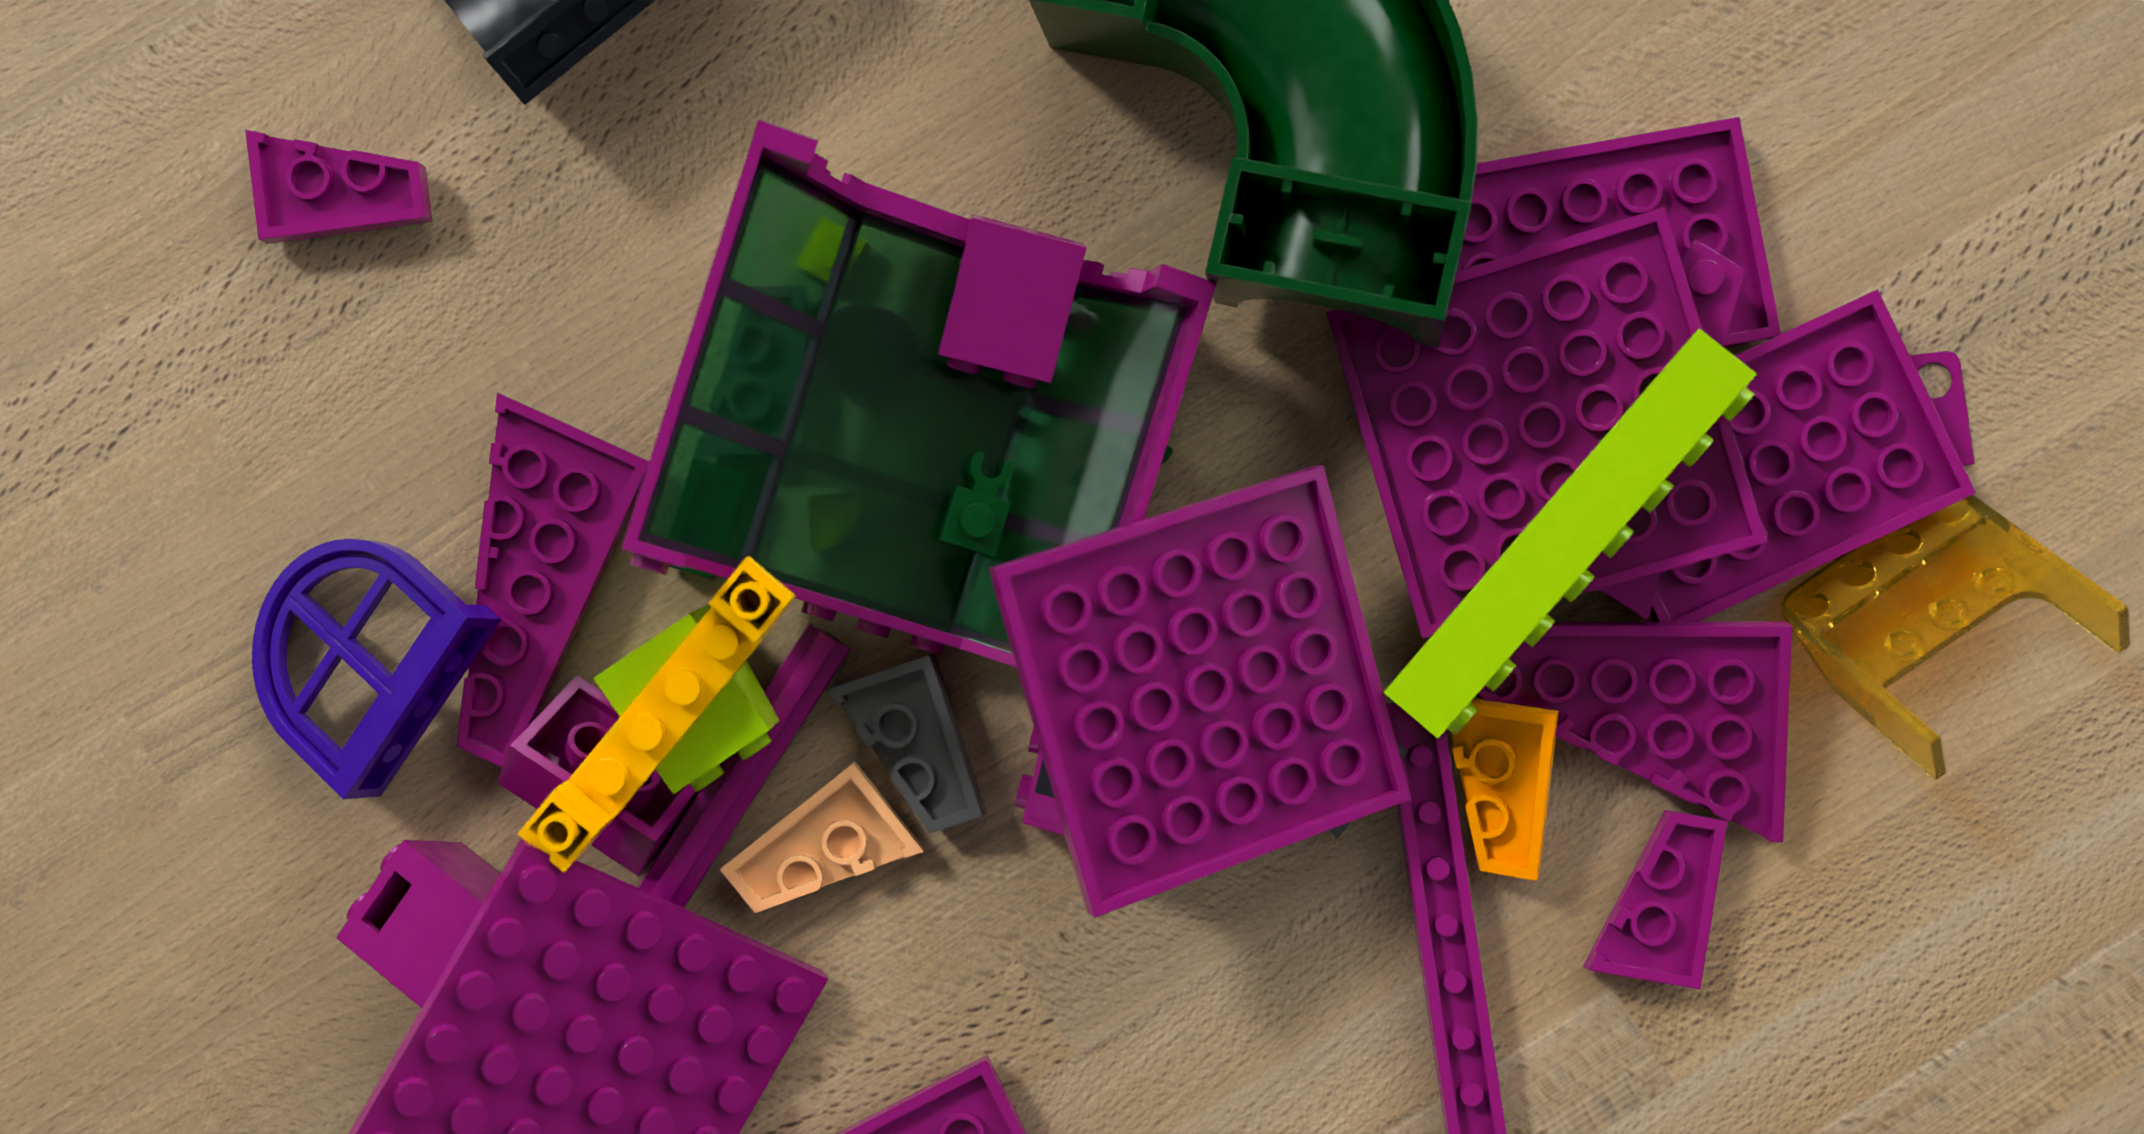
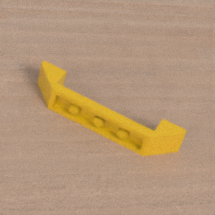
(660, 715)

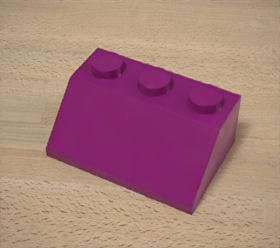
(555, 748)

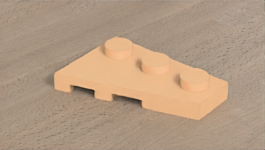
(825, 839)

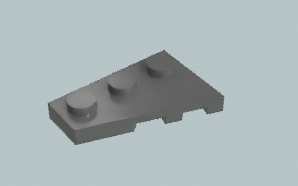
(917, 738)

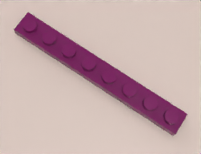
(1446, 934)

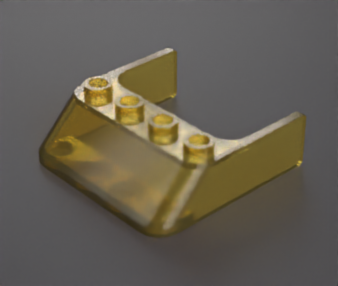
(1920, 590)

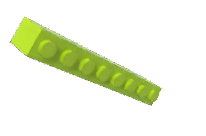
(1570, 532)

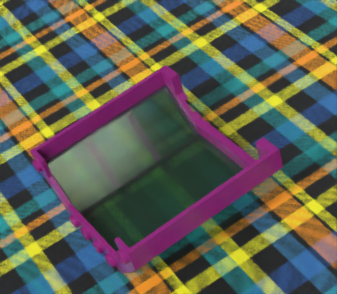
(834, 431)

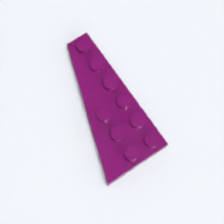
(542, 551)

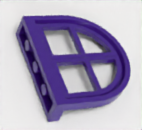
(406, 698)

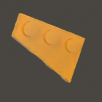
(1506, 783)

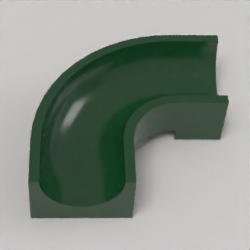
(1346, 141)

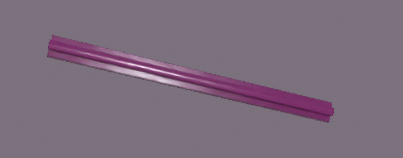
(726, 800)

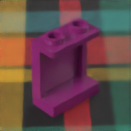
(1011, 301)

